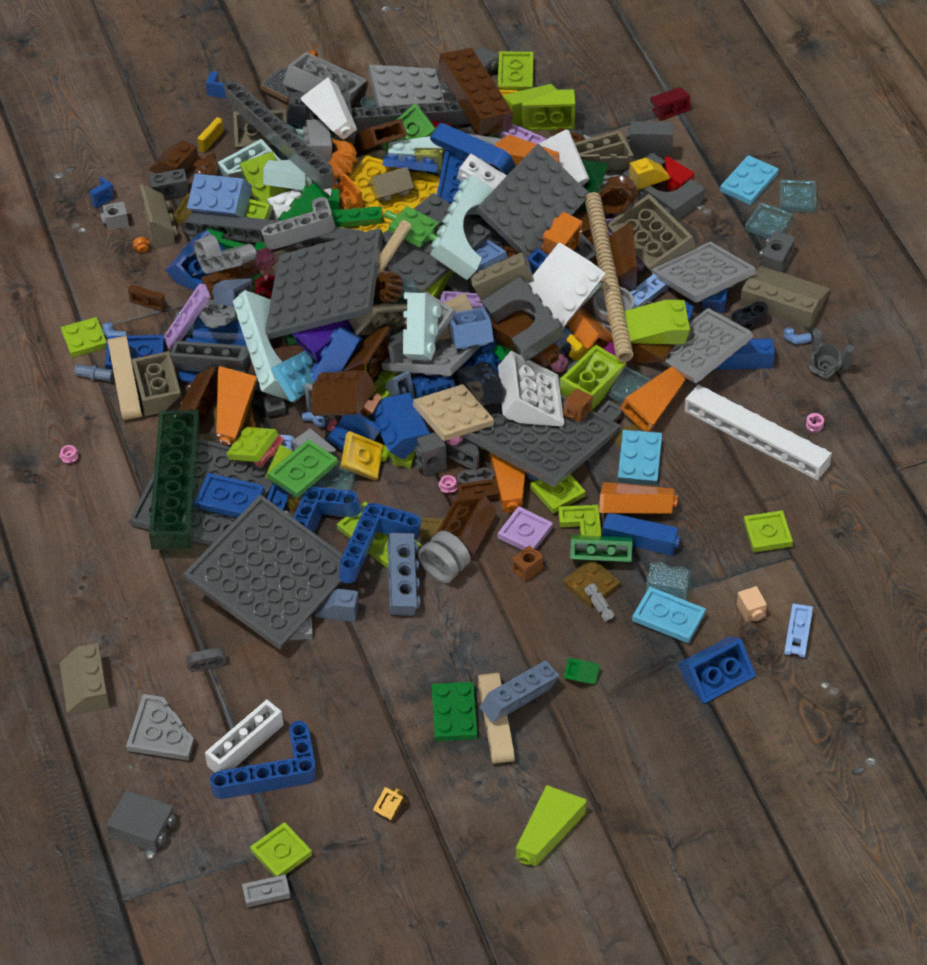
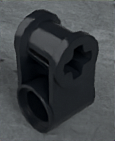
(751, 316)

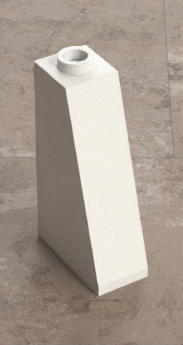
(330, 107)

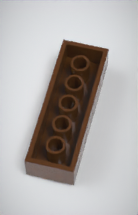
(475, 91)

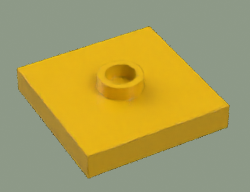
(361, 456)

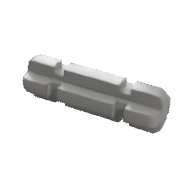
(599, 602)

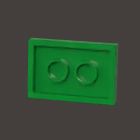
(454, 711)

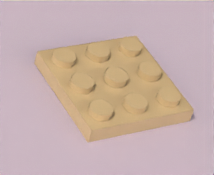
(453, 412)

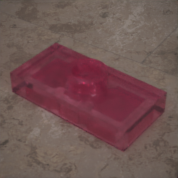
(264, 258)

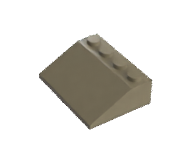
(655, 232)
(785, 296)

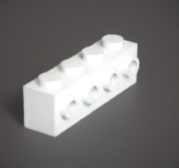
(481, 170)
(244, 737)

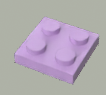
(525, 529)

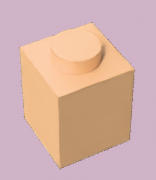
(751, 604)

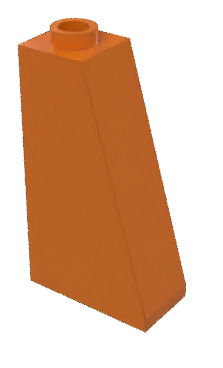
(519, 148)
(589, 329)
(652, 399)
(233, 403)
(510, 483)
(636, 499)

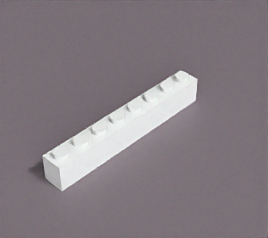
(758, 432)

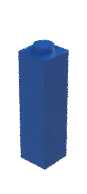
(644, 533)

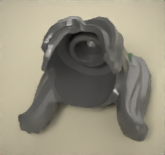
(828, 357)

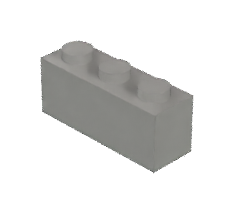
(318, 137)

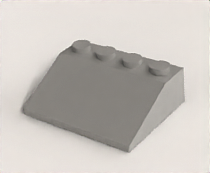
(310, 70)

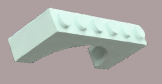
(285, 172)
(451, 244)
(252, 315)

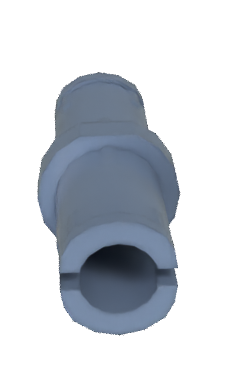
(94, 372)

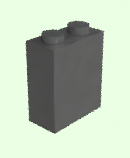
(650, 138)
(141, 821)

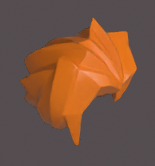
(343, 158)

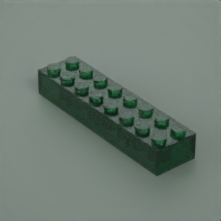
(175, 480)

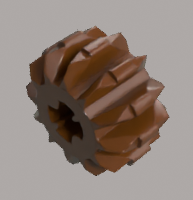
(388, 287)

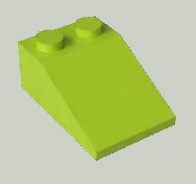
(550, 111)
(658, 323)
(592, 374)

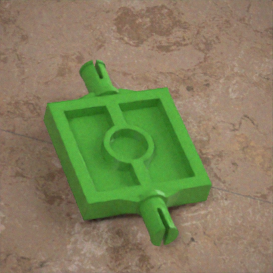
(421, 228)

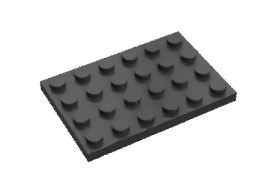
(530, 200)
(415, 261)

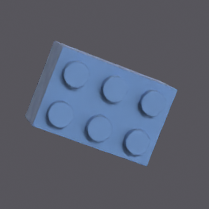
(219, 195)

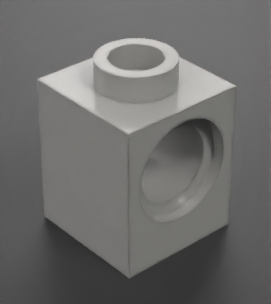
(114, 216)

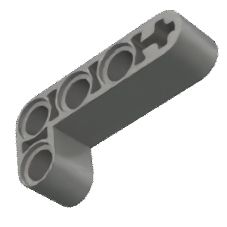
(300, 227)
(213, 259)

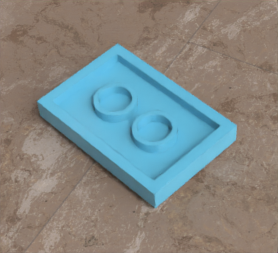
(749, 180)
(294, 375)
(639, 457)
(669, 614)

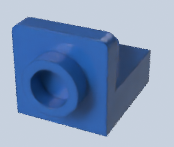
(101, 193)

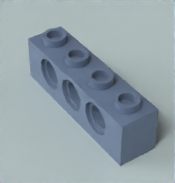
(398, 602)
(519, 691)

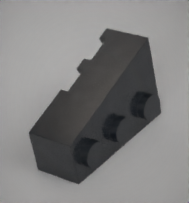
(297, 110)
(481, 382)

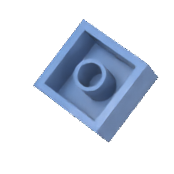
(470, 328)

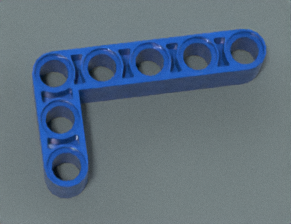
(465, 144)
(326, 501)
(374, 519)
(272, 770)

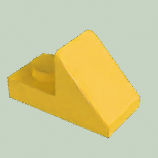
(578, 348)

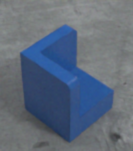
(214, 87)

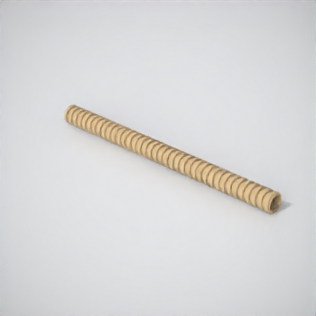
(610, 281)

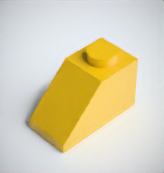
(646, 173)

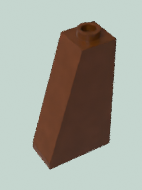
(379, 136)
(514, 325)

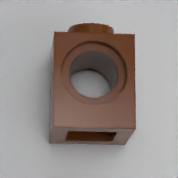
(577, 405)
(527, 563)

